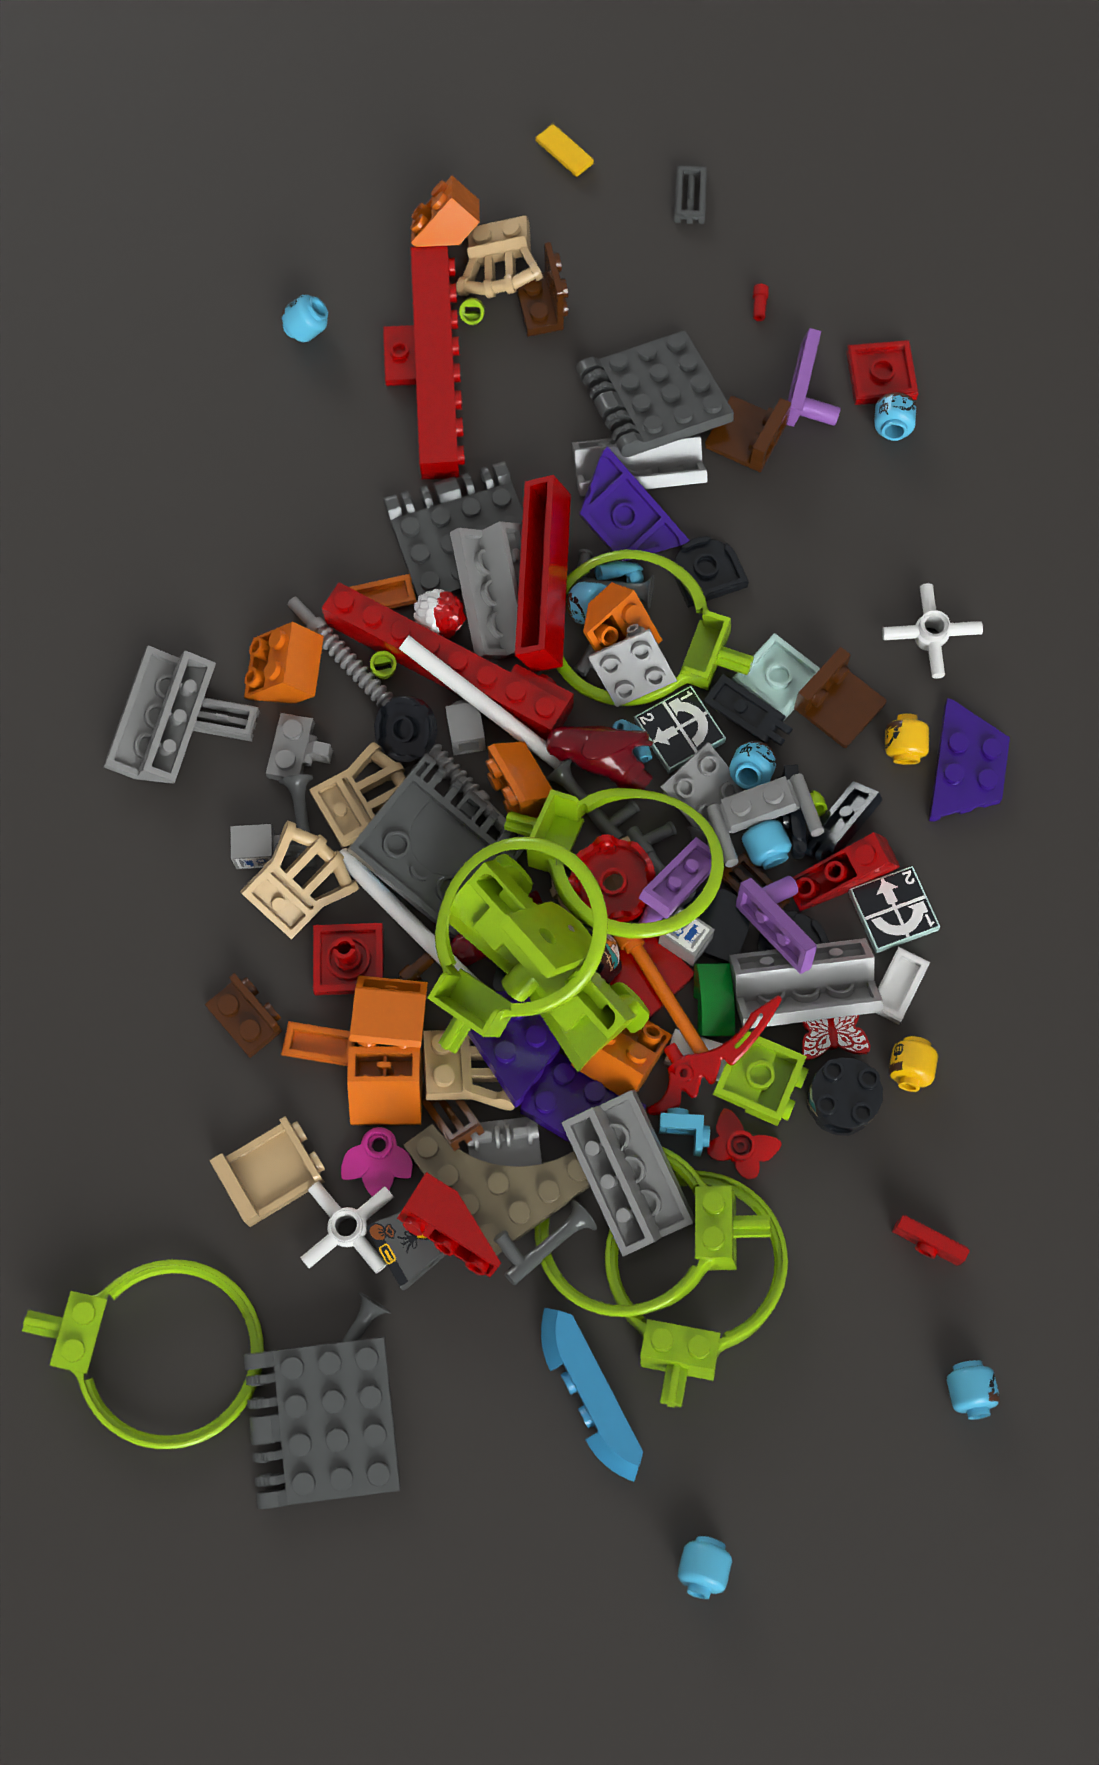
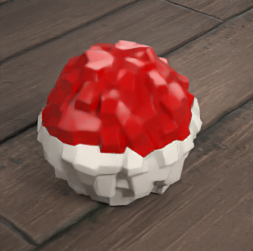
(440, 612)

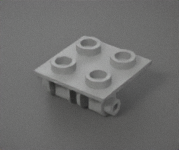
(632, 666)
(701, 782)
(507, 1143)

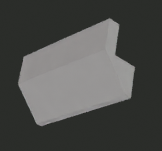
(657, 468)
(489, 585)
(159, 715)
(834, 987)
(628, 1172)

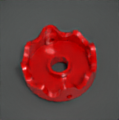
(619, 857)

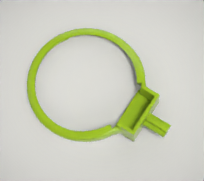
(705, 651)
(561, 823)
(476, 1004)
(714, 1244)
(79, 1330)
(689, 1350)

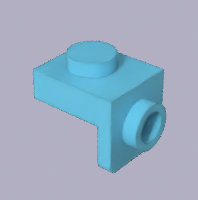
(680, 1122)

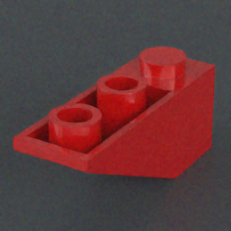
(848, 868)
(444, 1218)

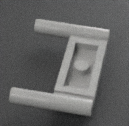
(759, 805)

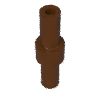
(417, 968)

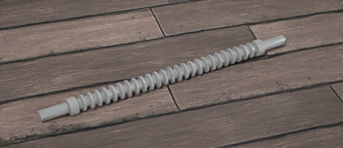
(379, 694)

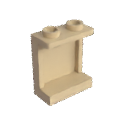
(269, 1171)

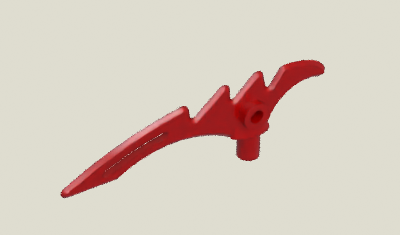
(688, 1070)

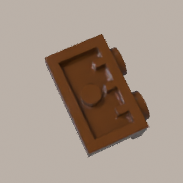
(244, 1015)

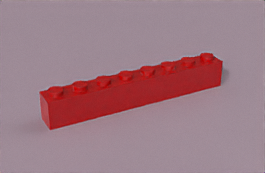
(435, 363)
(387, 630)

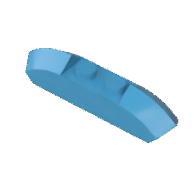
(614, 1441)

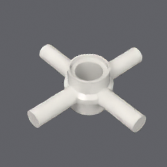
(932, 619)
(356, 1239)

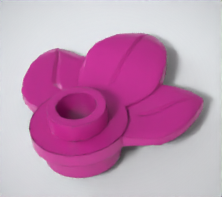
(374, 1167)

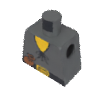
(403, 1252)

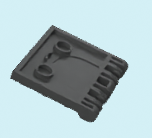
(655, 393)
(426, 533)
(424, 839)
(329, 1420)

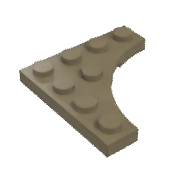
(498, 1194)

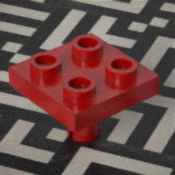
(345, 953)

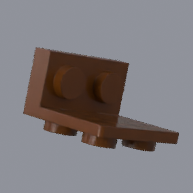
(544, 300)
(751, 434)
(838, 700)

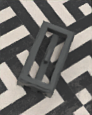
(689, 214)

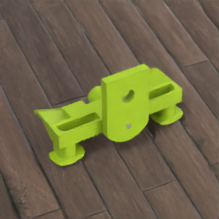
(541, 953)

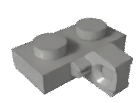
(295, 747)

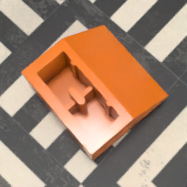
(446, 216)
(612, 614)
(284, 665)
(518, 778)
(388, 1012)
(628, 1058)
(385, 1085)

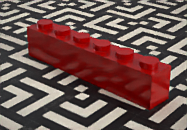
(543, 574)

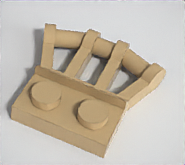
(498, 243)
(343, 800)
(282, 897)
(451, 1076)

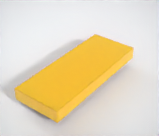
(564, 150)

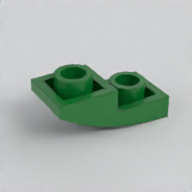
(715, 999)

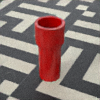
(760, 295)

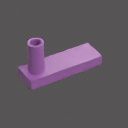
(801, 404)
(676, 882)
(761, 909)

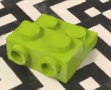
(763, 1080)

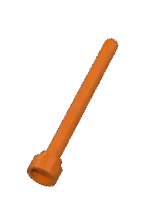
(636, 948)

